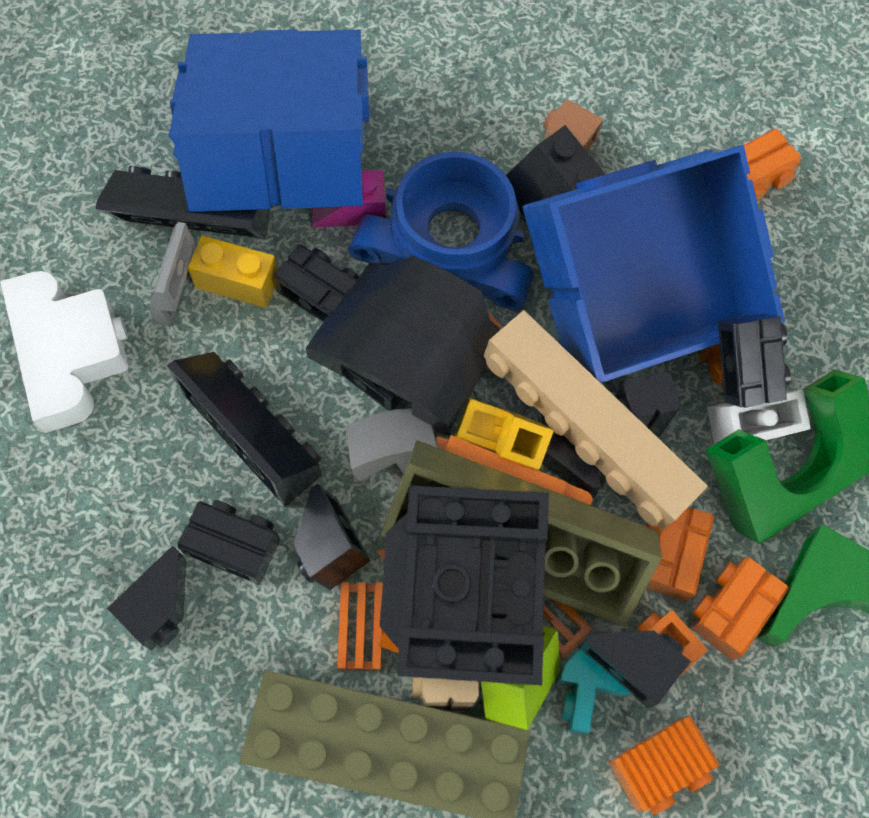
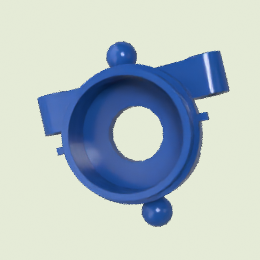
(460, 184)

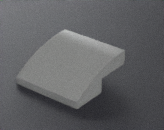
(172, 275)
(385, 440)

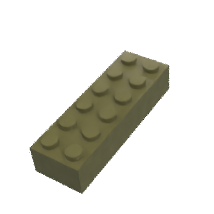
(590, 554)
(386, 747)

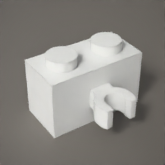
(764, 420)

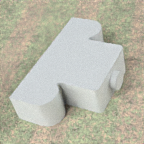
(62, 346)

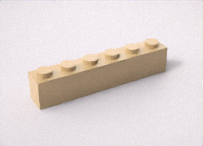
(593, 421)

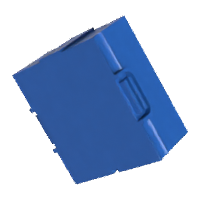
(271, 119)
(653, 260)

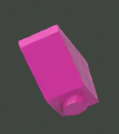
(351, 215)

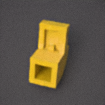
(505, 432)

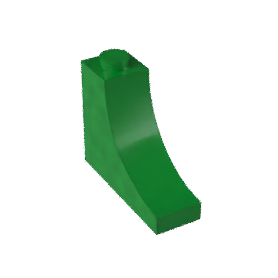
(824, 575)

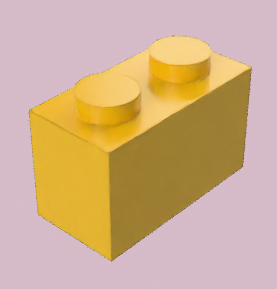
(233, 271)

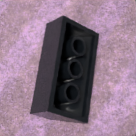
(552, 168)
(162, 202)
(247, 425)

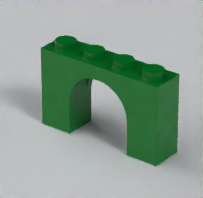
(840, 456)

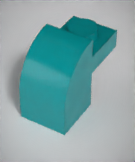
(585, 679)

